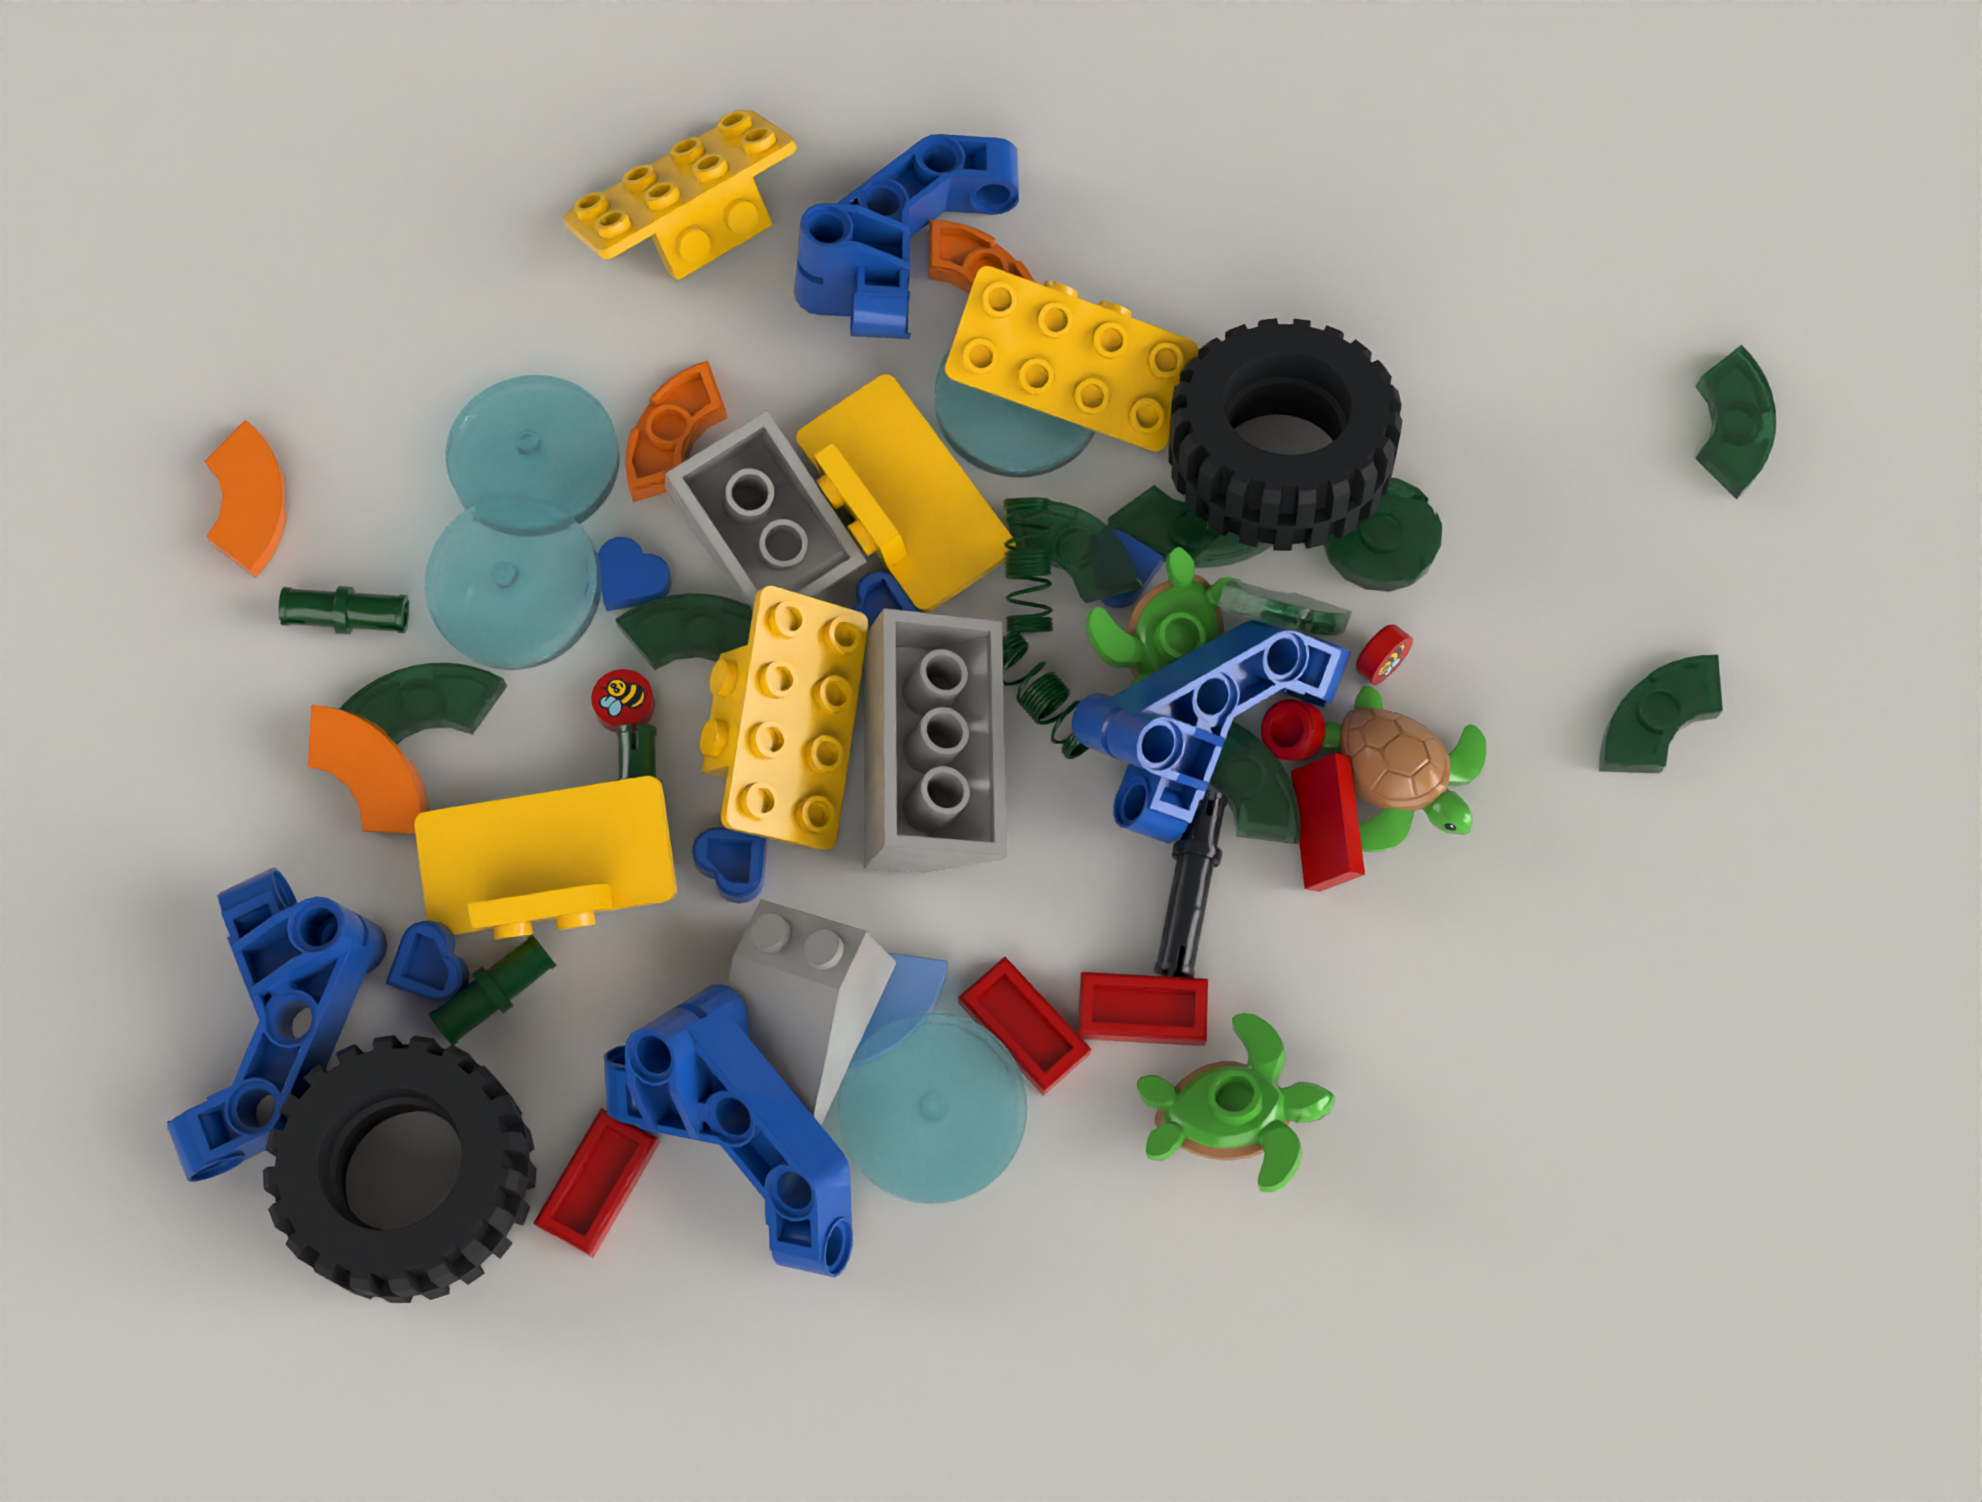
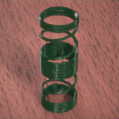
(1026, 563)
(1042, 695)

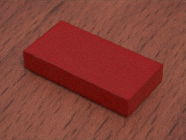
(1329, 822)
(1143, 1008)
(1026, 1025)
(596, 1183)

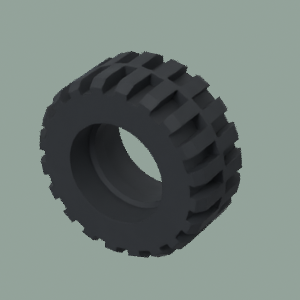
(1297, 375)
(330, 1125)

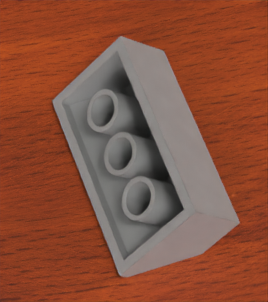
(933, 742)

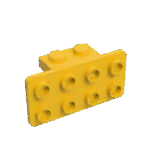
(689, 201)
(1069, 357)
(904, 493)
(786, 719)
(546, 857)

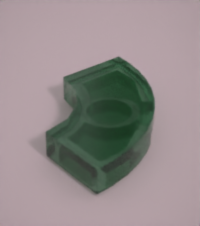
(1741, 420)
(1170, 524)
(1082, 549)
(1283, 608)
(686, 627)
(428, 698)
(1658, 709)
(1256, 789)

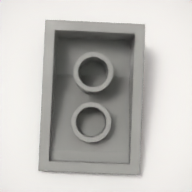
(762, 513)
(808, 996)

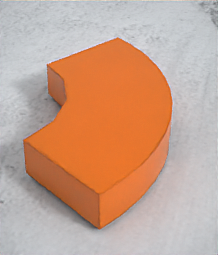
(961, 250)
(670, 427)
(252, 499)
(371, 767)

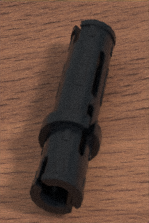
(1195, 859)

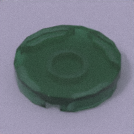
(1392, 545)

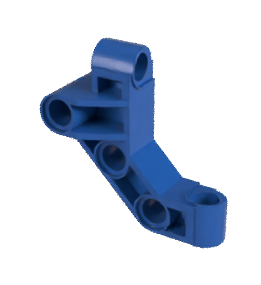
(859, 249)
(1177, 737)
(290, 961)
(708, 1083)

